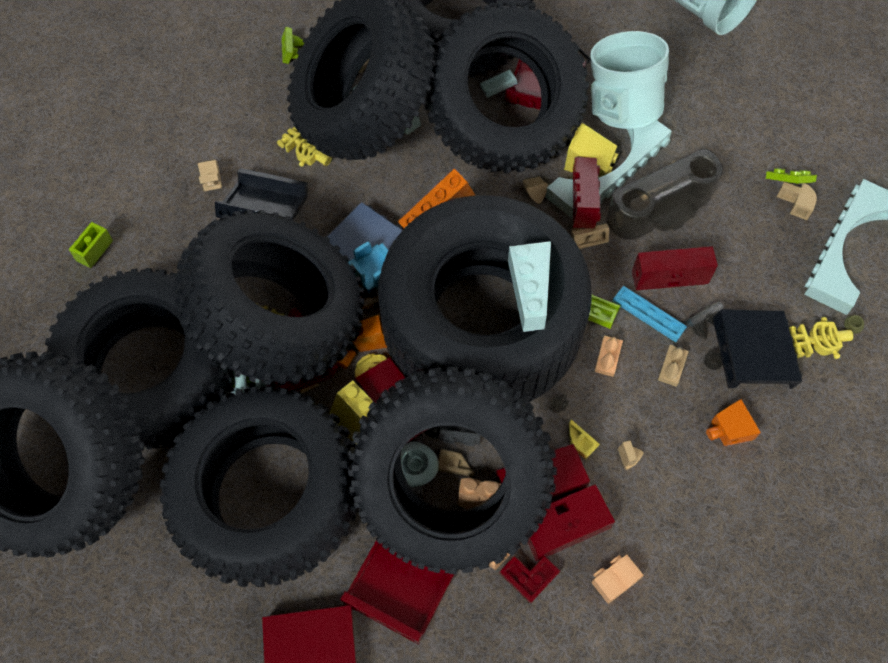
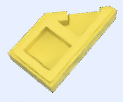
(582, 441)

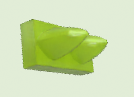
(289, 43)

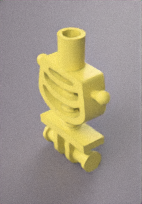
(309, 153)
(825, 343)

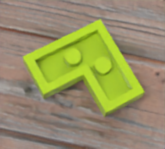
(798, 177)

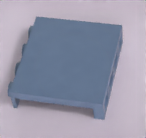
(363, 226)

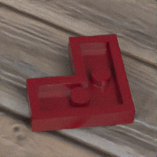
(526, 582)

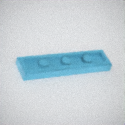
(649, 314)

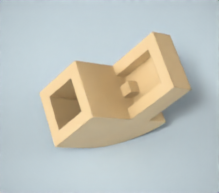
(210, 175)
(802, 197)

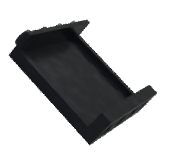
(264, 192)
(756, 348)

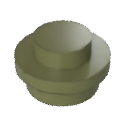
(854, 323)

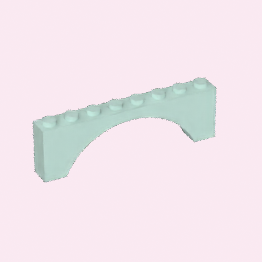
(644, 144)
(830, 280)

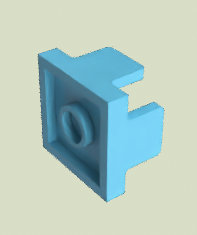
(368, 264)

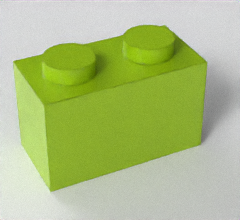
(91, 245)

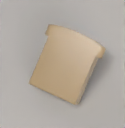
(536, 188)
(629, 454)

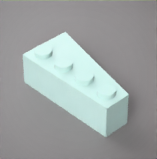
(530, 281)

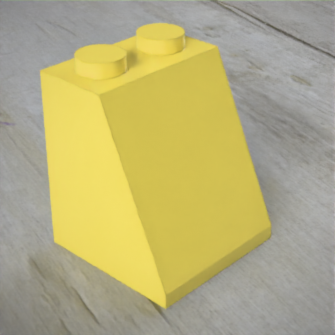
(591, 145)
(350, 406)

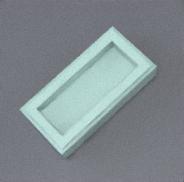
(498, 83)

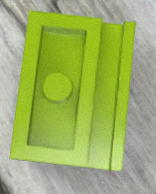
(603, 311)

